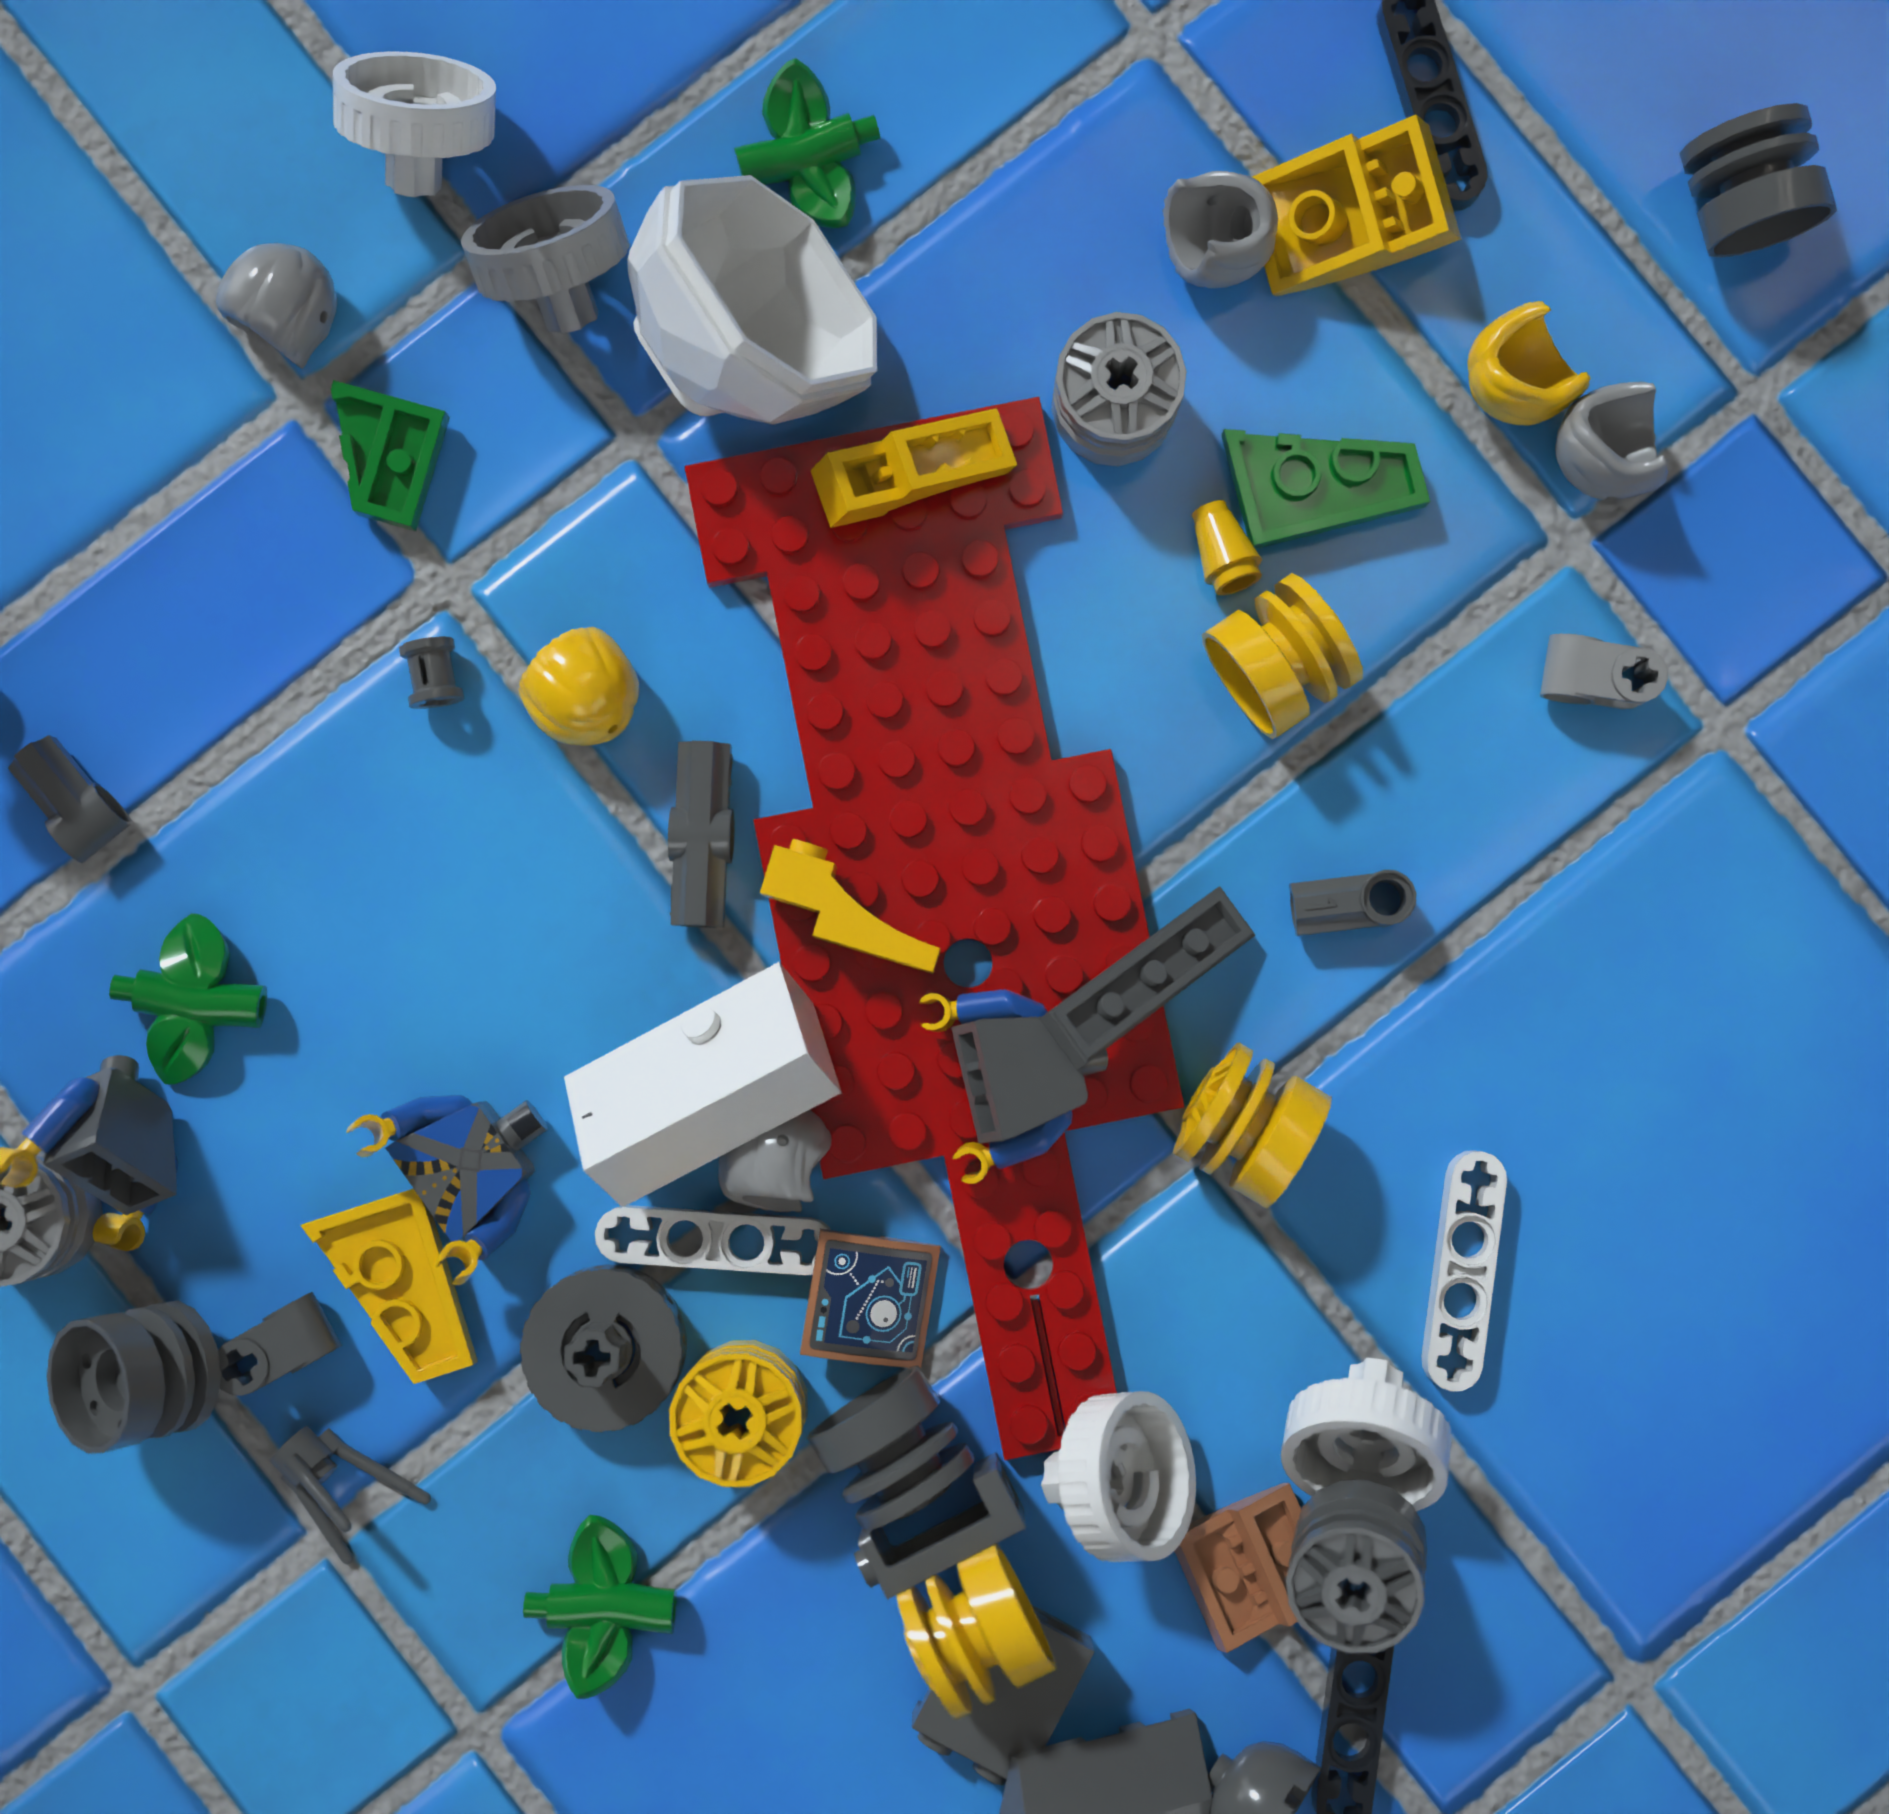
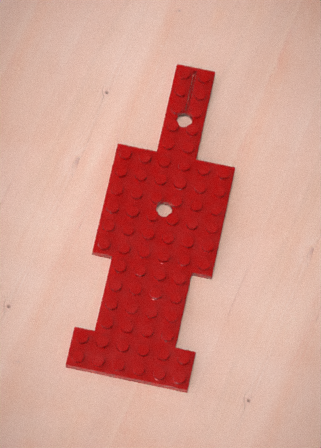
(951, 830)

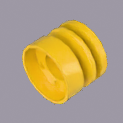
(1294, 649)
(1259, 1129)
(747, 1376)
(974, 1632)

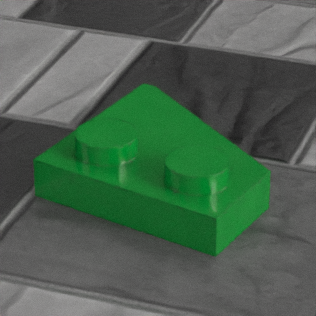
(388, 452)

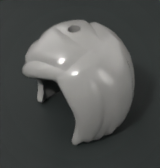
(1219, 228)
(280, 296)
(1610, 442)
(776, 1166)

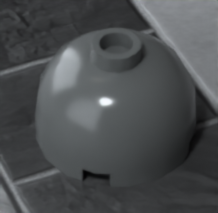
(1261, 1780)

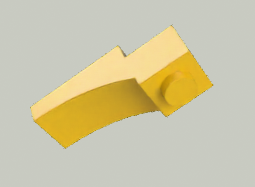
(911, 466)
(807, 881)

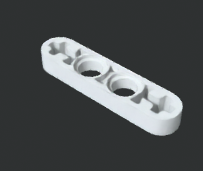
(716, 1232)
(1475, 1270)

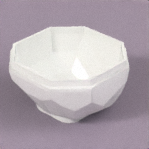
(747, 304)

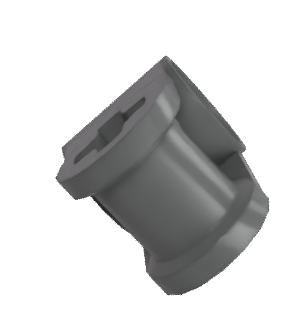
(280, 1343)

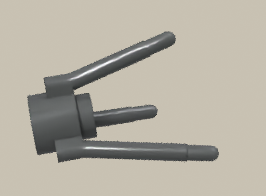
(308, 1463)

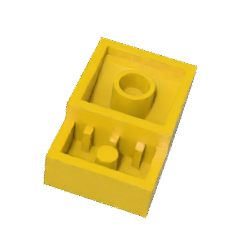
(1357, 207)

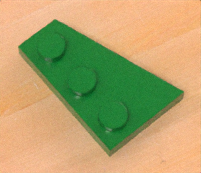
(1313, 486)

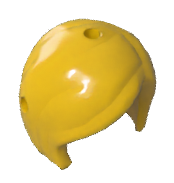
(1519, 371)
(580, 688)

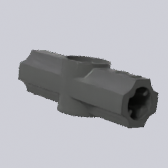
(701, 834)

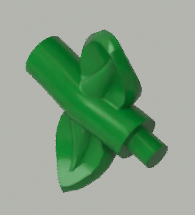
(807, 146)
(189, 999)
(601, 1607)

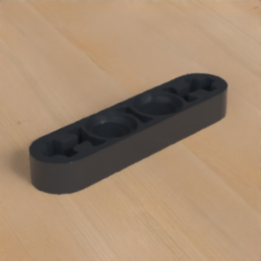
(1438, 94)
(1345, 1708)

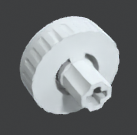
(413, 112)
(1371, 1419)
(1120, 1453)

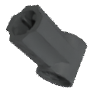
(78, 812)
(1345, 903)

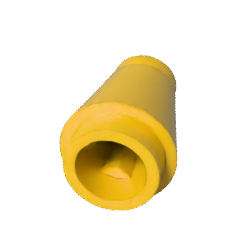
(1225, 550)

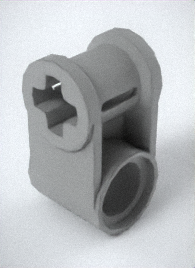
(1590, 672)

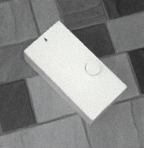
(700, 1085)

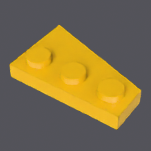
(388, 1262)

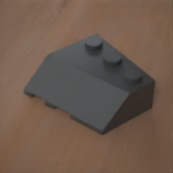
(1128, 1772)

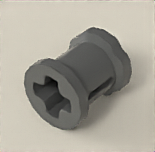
(431, 672)

